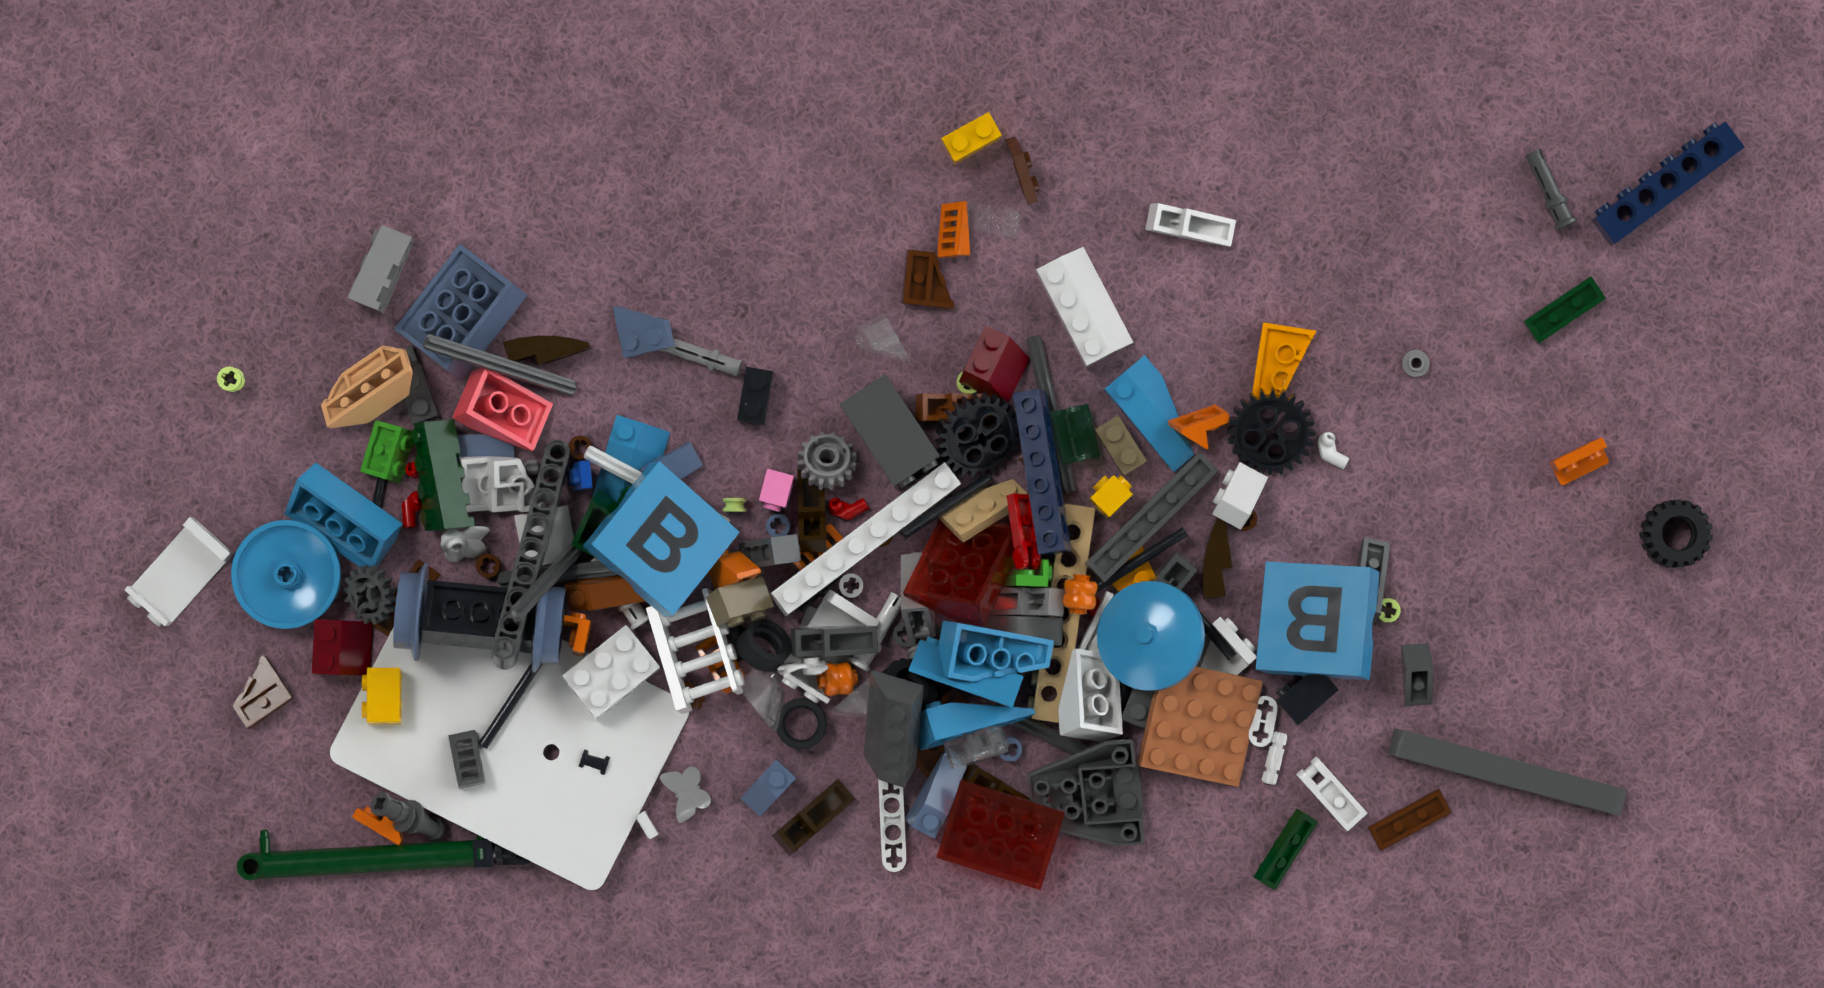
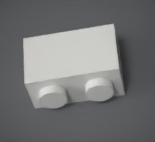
(1239, 495)

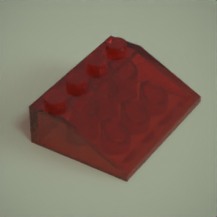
(963, 577)
(1000, 834)

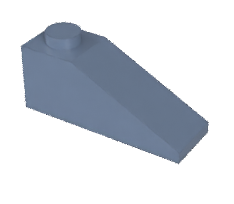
(935, 797)

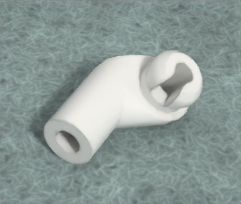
(1328, 450)

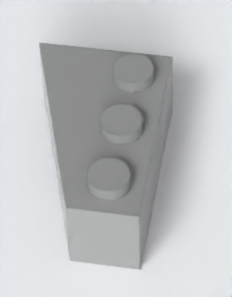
(381, 269)

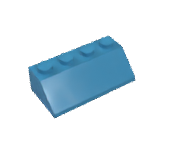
(344, 516)
(998, 689)

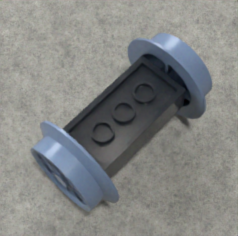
(470, 616)

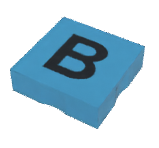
(661, 539)
(1317, 620)

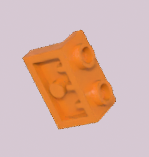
(1580, 461)
(578, 637)

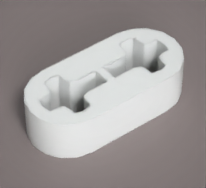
(1269, 722)

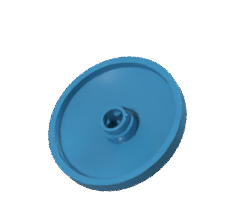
(286, 574)
(1150, 636)

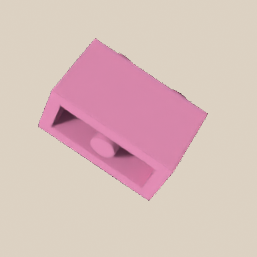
(776, 490)

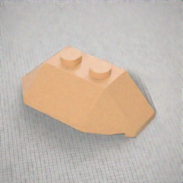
(369, 388)

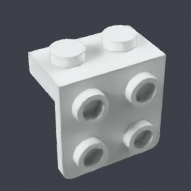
(1217, 661)

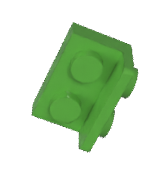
(387, 451)
(1031, 578)

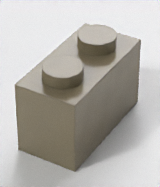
(1120, 445)
(740, 602)

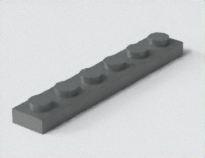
(1151, 517)

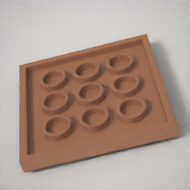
(1201, 726)

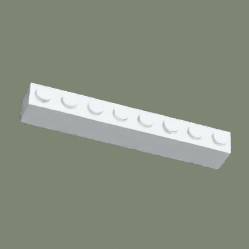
(865, 539)

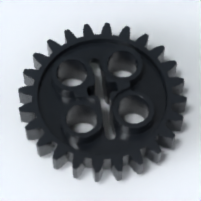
(971, 415)
(1250, 420)

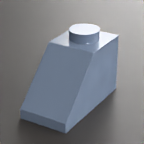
(768, 787)

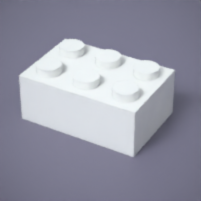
(611, 672)

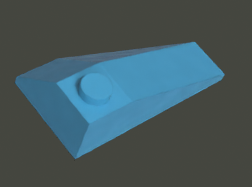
(1148, 406)
(633, 445)
(983, 653)
(951, 720)

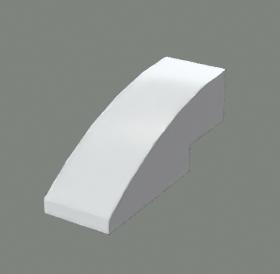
(1190, 224)

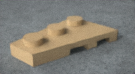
(980, 510)

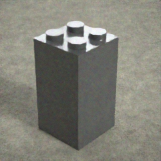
(890, 432)

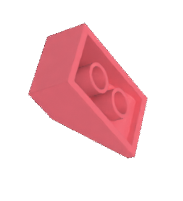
(502, 409)

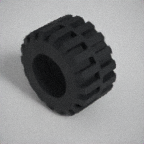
(1654, 542)

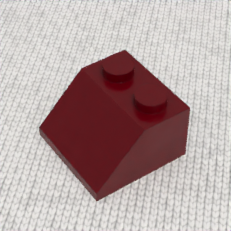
(995, 365)
(341, 647)

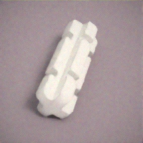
(1274, 758)

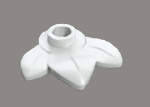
(464, 543)
(810, 666)

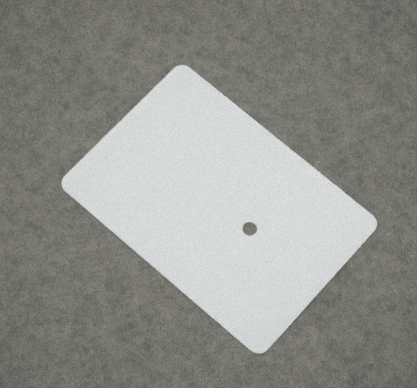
(529, 805)

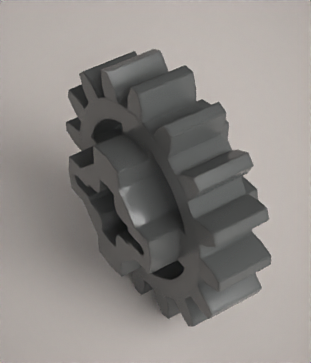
(370, 594)

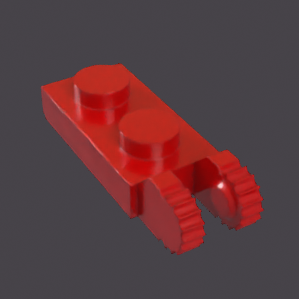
(1023, 532)

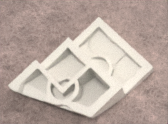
(497, 484)

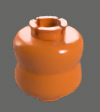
(1079, 594)
(837, 679)

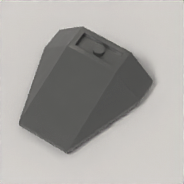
(1096, 791)

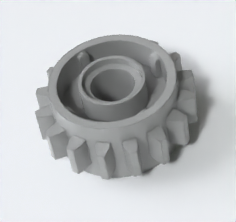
(826, 447)

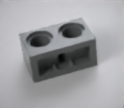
(772, 550)

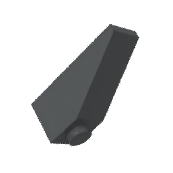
(1375, 555)

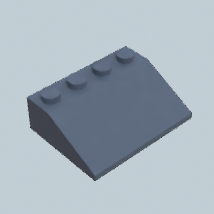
(461, 304)

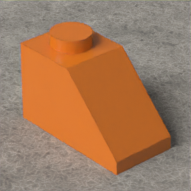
(732, 569)

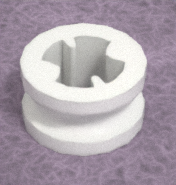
(846, 578)

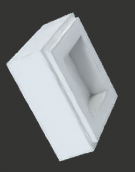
(647, 825)

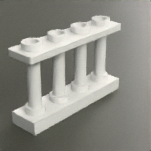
(675, 670)

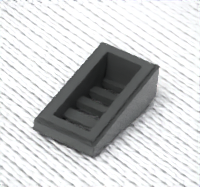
(472, 780)

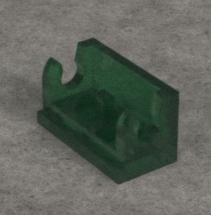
(1075, 434)

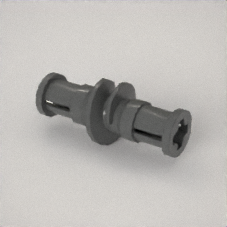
(407, 816)

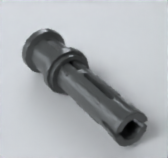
(1554, 199)

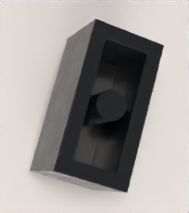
(755, 396)
(1305, 696)

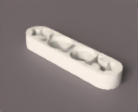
(888, 819)

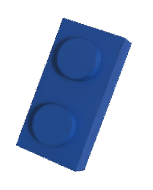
(580, 476)

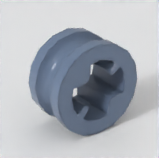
(784, 519)
(1008, 757)

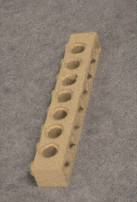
(1048, 710)

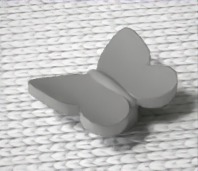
(687, 791)

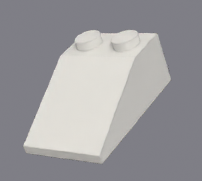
(1090, 699)

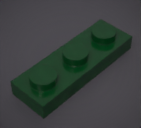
(1564, 310)
(1285, 849)

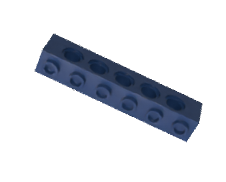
(1726, 146)
(1042, 472)

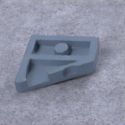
(641, 332)

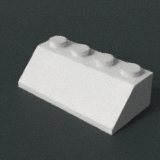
(1084, 306)

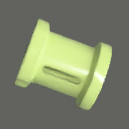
(230, 371)

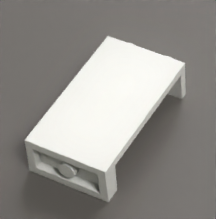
(179, 573)
(831, 612)

